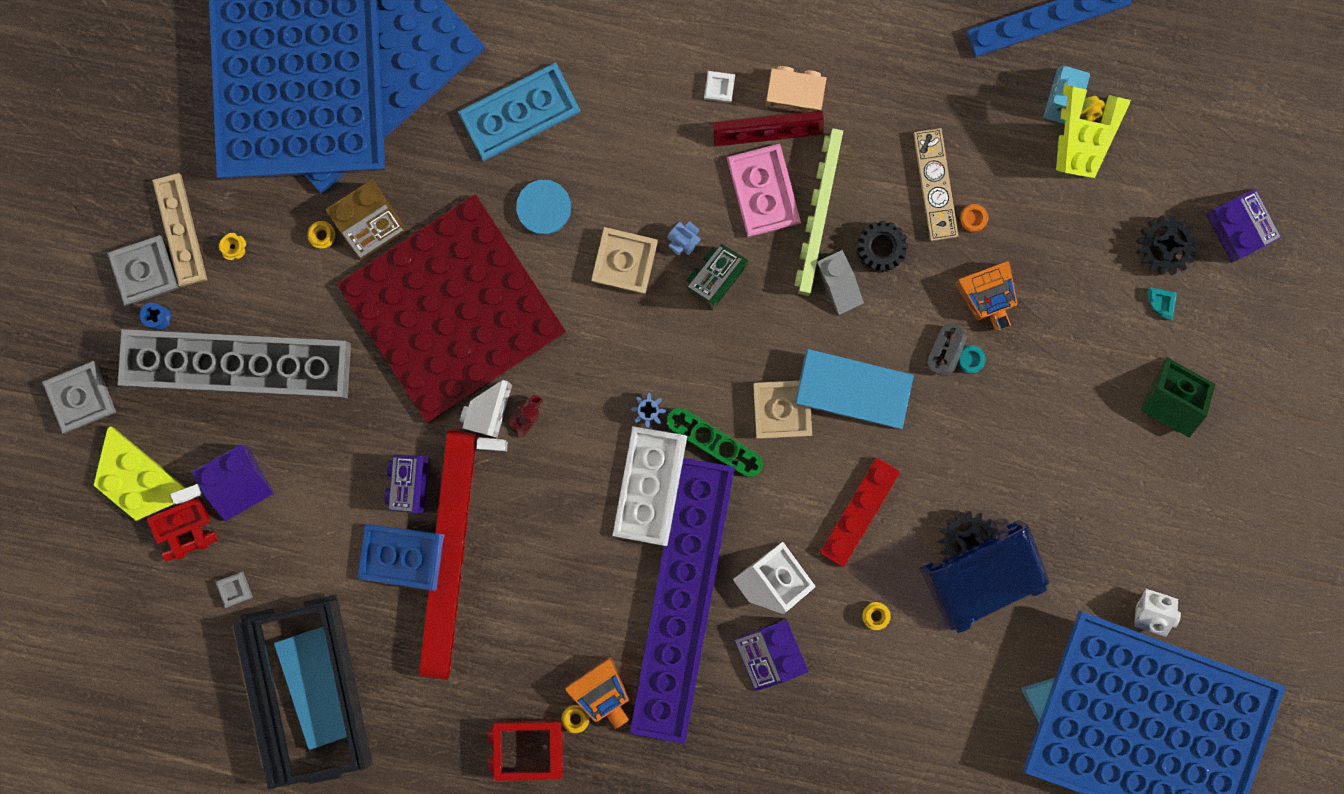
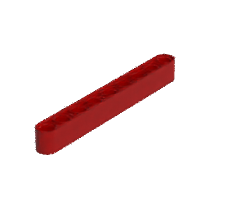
(451, 522)

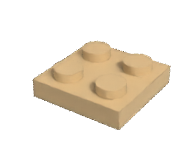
(624, 260)
(777, 414)

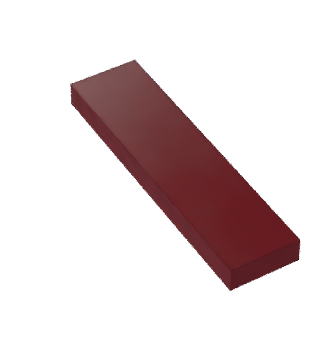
(768, 128)

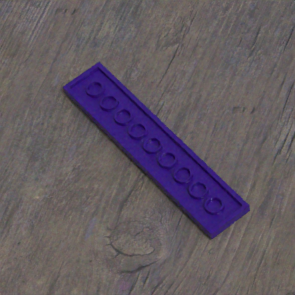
(682, 602)

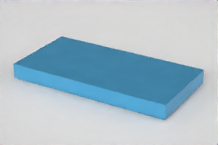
(519, 112)
(854, 389)
(312, 686)

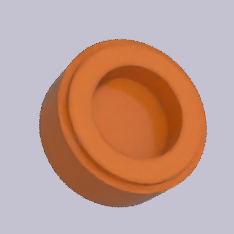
(973, 218)

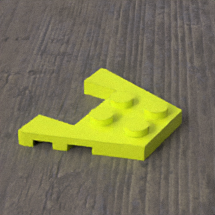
(1085, 141)

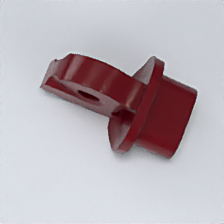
(526, 415)

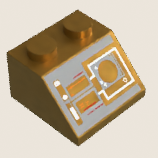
(366, 219)

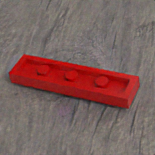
(859, 512)

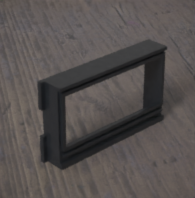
(264, 700)

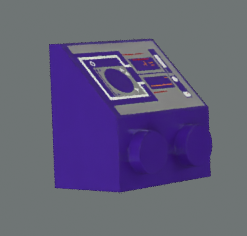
(1243, 225)
(407, 484)
(771, 655)

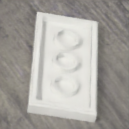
(649, 486)

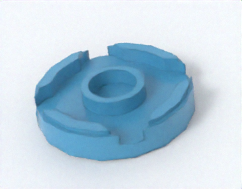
(543, 207)

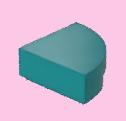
(1162, 302)

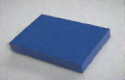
(400, 557)

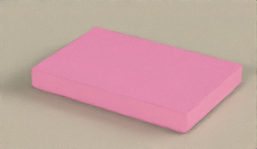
(763, 190)

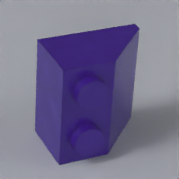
(233, 482)

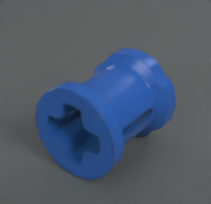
(146, 315)

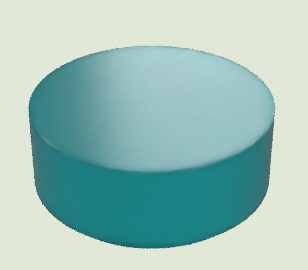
(971, 359)

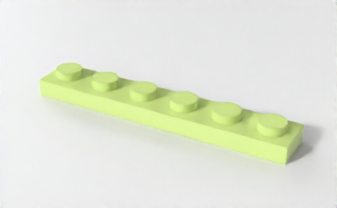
(821, 200)

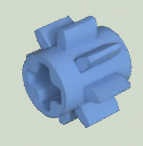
(684, 238)
(642, 404)

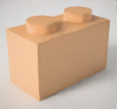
(795, 90)

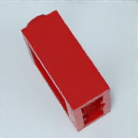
(556, 750)

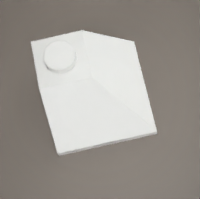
(487, 410)
(775, 581)

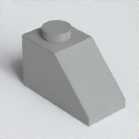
(839, 282)

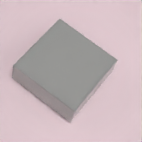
(234, 589)

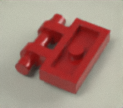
(181, 520)

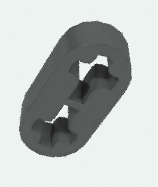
(947, 350)

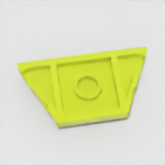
(133, 478)

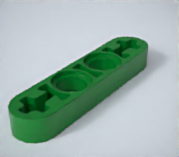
(713, 444)

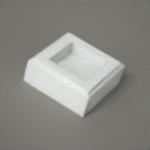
(719, 87)
(492, 444)
(186, 494)

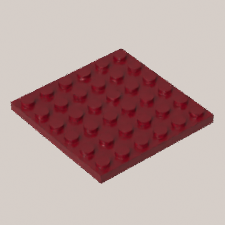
(451, 308)

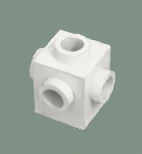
(1157, 613)

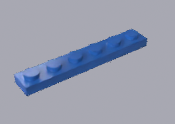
(1037, 23)

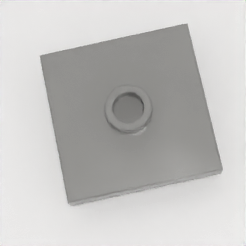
(142, 270)
(79, 397)

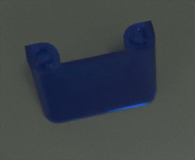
(987, 577)

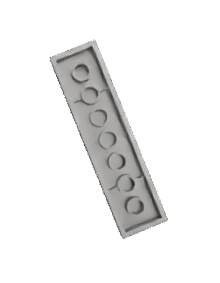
(234, 364)

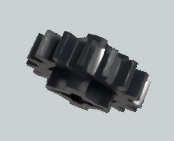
(1165, 257)
(973, 528)

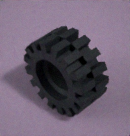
(889, 231)

